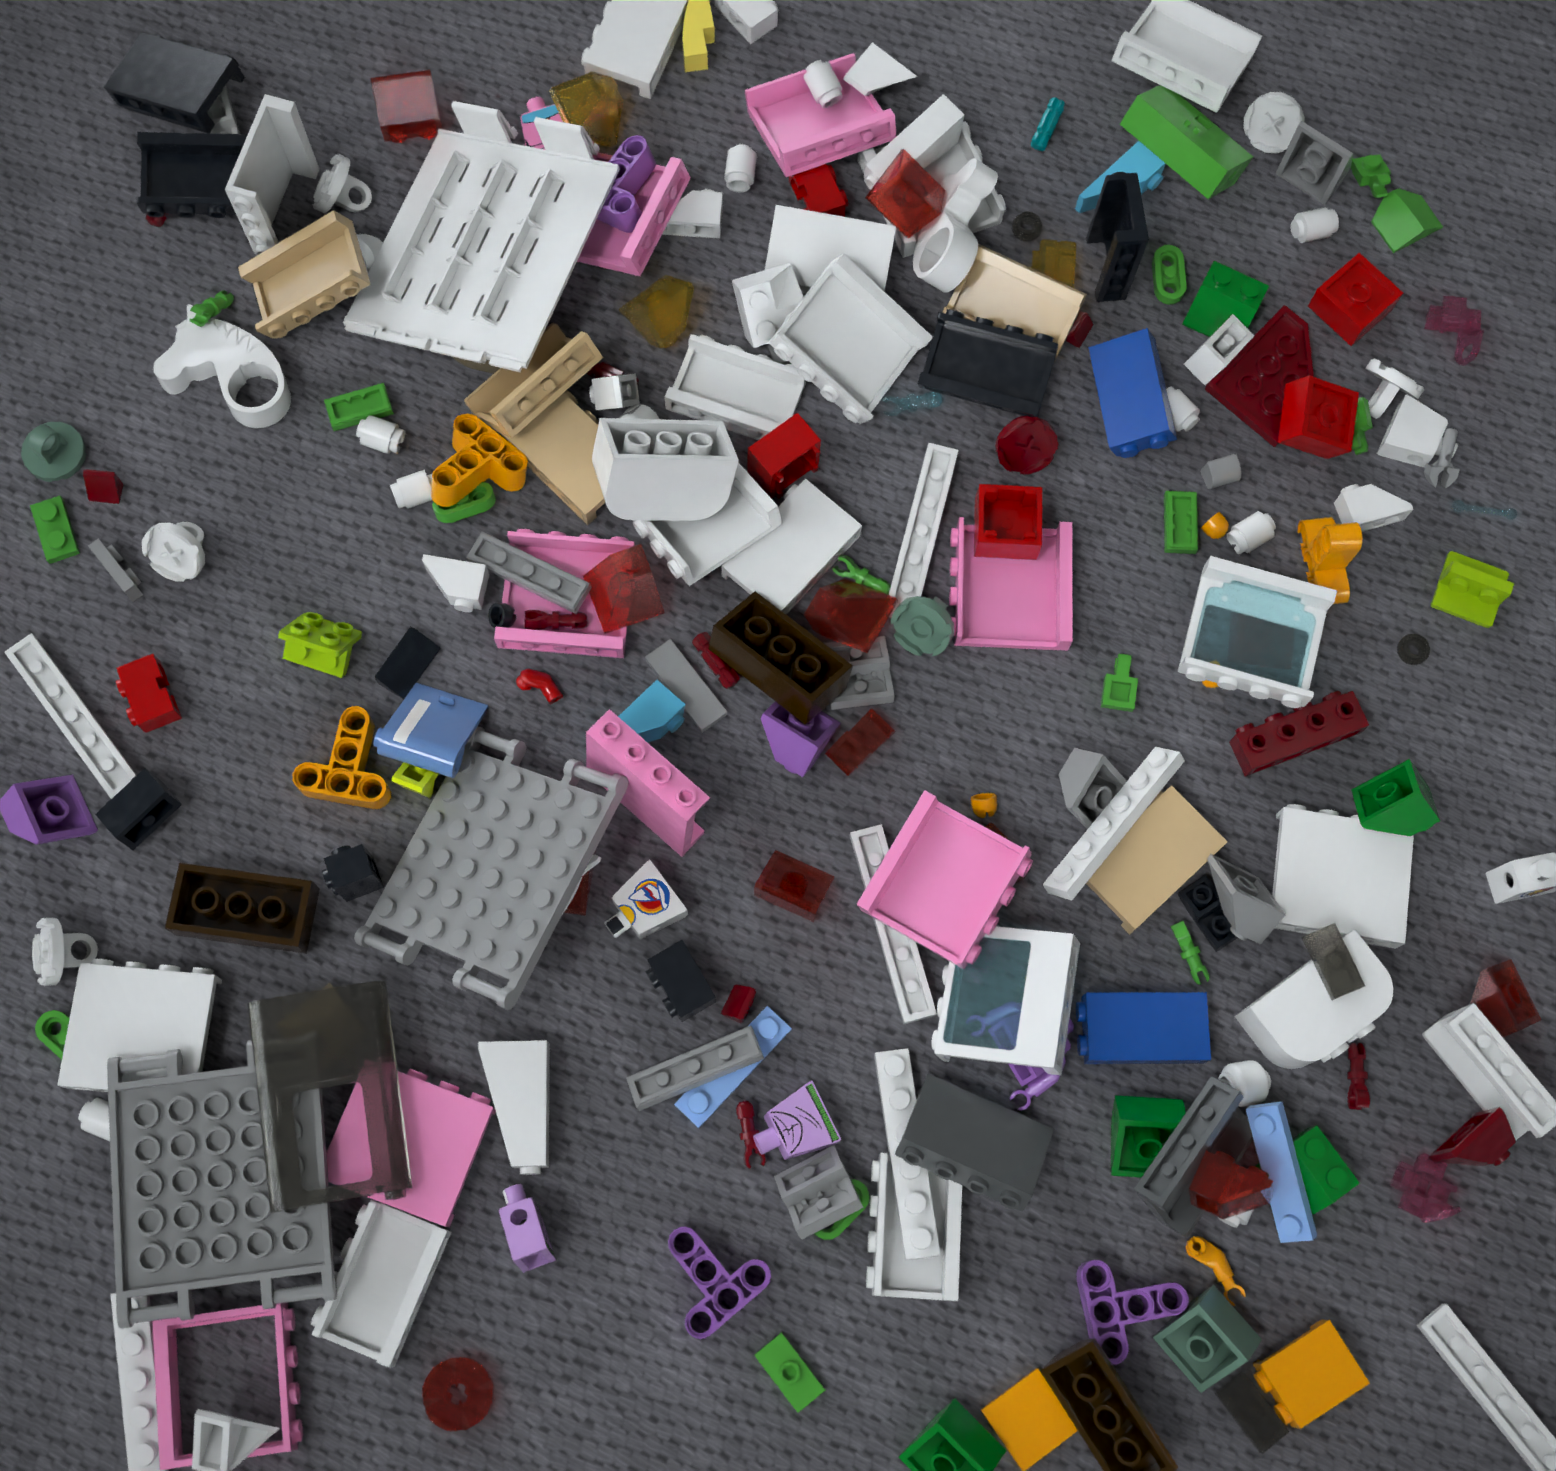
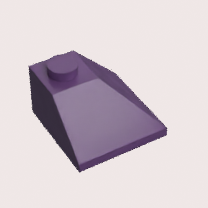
(795, 743)
(47, 810)

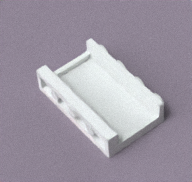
(635, 41)
(815, 239)
(734, 387)
(798, 551)
(1492, 1070)
(919, 1278)
(381, 1282)

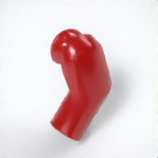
(540, 680)

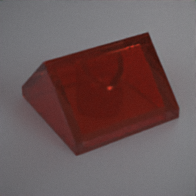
(907, 195)
(793, 885)

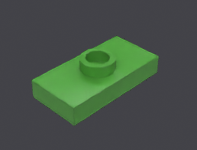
(351, 407)
(1180, 522)
(789, 1372)

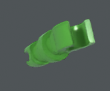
(211, 307)
(861, 575)
(1189, 951)

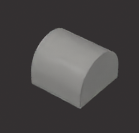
(1221, 471)

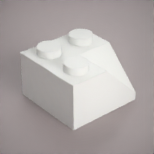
(766, 301)

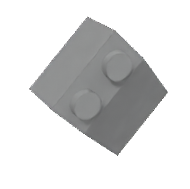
(1314, 163)

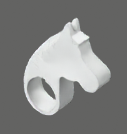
(946, 244)
(232, 356)

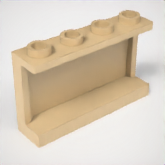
(306, 274)
(1017, 297)
(515, 398)
(560, 454)
(1155, 858)

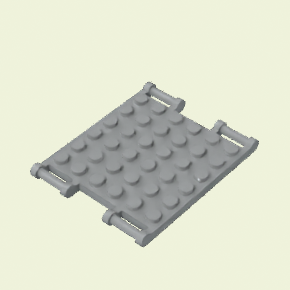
(493, 866)
(196, 1189)

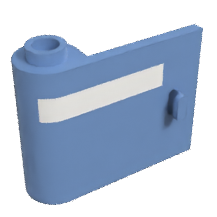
(430, 730)

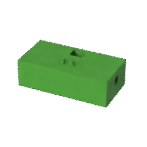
(1186, 140)

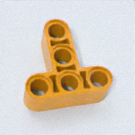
(478, 456)
(1328, 551)
(342, 770)

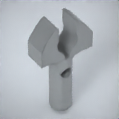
(1444, 464)

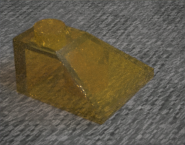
(591, 103)
(661, 310)

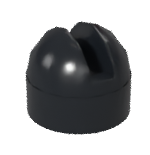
(502, 610)

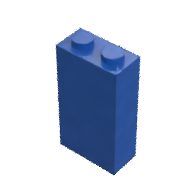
(1132, 394)
(1144, 1028)

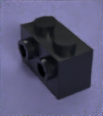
(138, 809)
(351, 872)
(681, 981)

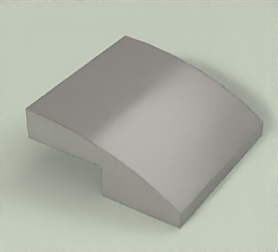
(862, 688)
(818, 1192)

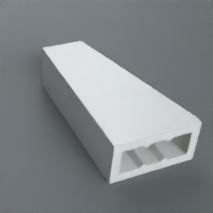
(923, 139)
(520, 1094)

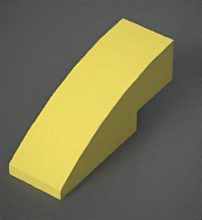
(697, 32)

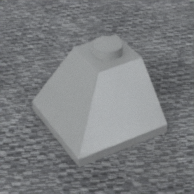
(1089, 784)
(1244, 901)

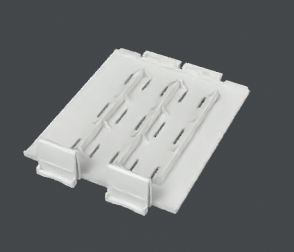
(434, 273)

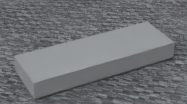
(686, 684)

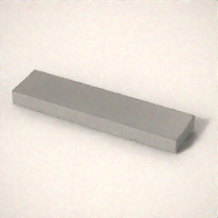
(529, 572)
(694, 1068)

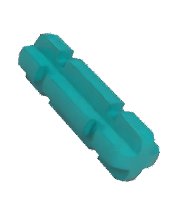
(1047, 124)

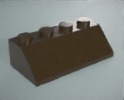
(1105, 1410)

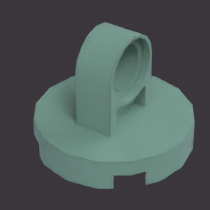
(53, 451)
(923, 625)

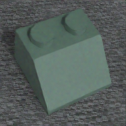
(1208, 1339)

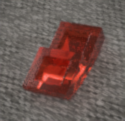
(860, 742)

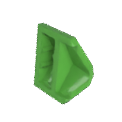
(1404, 219)

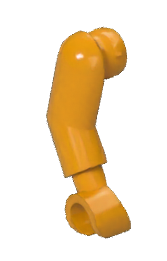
(1214, 1258)

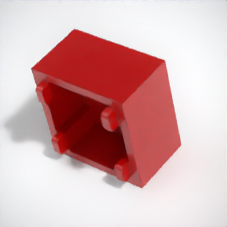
(1355, 299)
(1318, 417)
(784, 456)
(1008, 522)

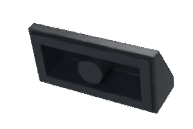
(407, 663)

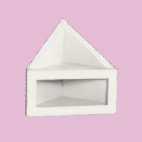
(876, 71)
(225, 1440)

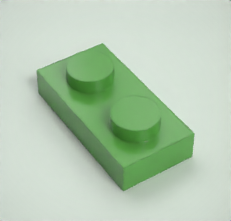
(54, 529)

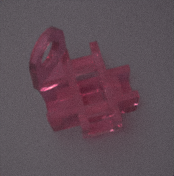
(1457, 319)
(1414, 1185)

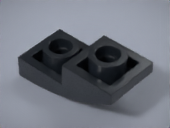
(1205, 909)

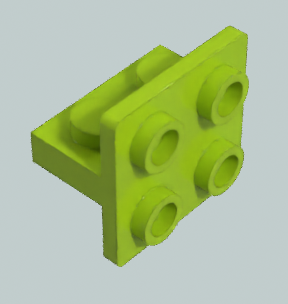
(1471, 589)
(319, 643)

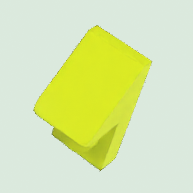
(415, 779)

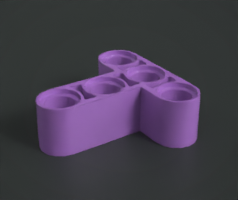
(635, 166)
(712, 1288)
(1118, 1306)

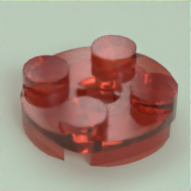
(438, 1398)

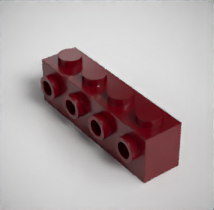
(1299, 732)

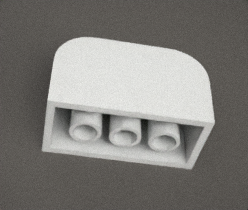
(664, 467)
(1302, 1025)

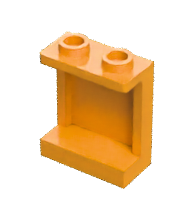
(1310, 1375)

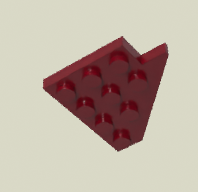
(1257, 376)

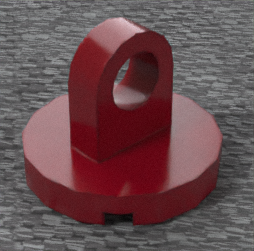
(1026, 445)

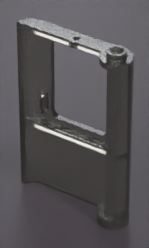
(323, 1043)

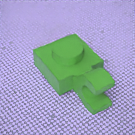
(1373, 172)
(1362, 423)
(1120, 689)

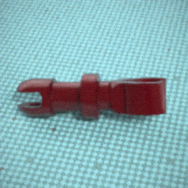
(540, 620)
(1358, 1093)
(745, 1113)

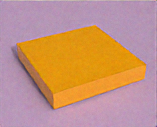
(1029, 1419)

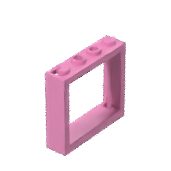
(167, 1381)

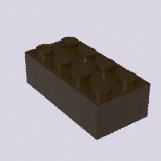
(780, 657)
(242, 908)

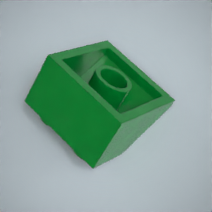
(1220, 296)
(1396, 802)
(1140, 1131)
(1322, 1169)
(953, 1443)

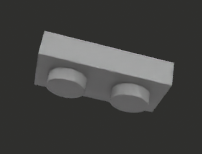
(110, 560)

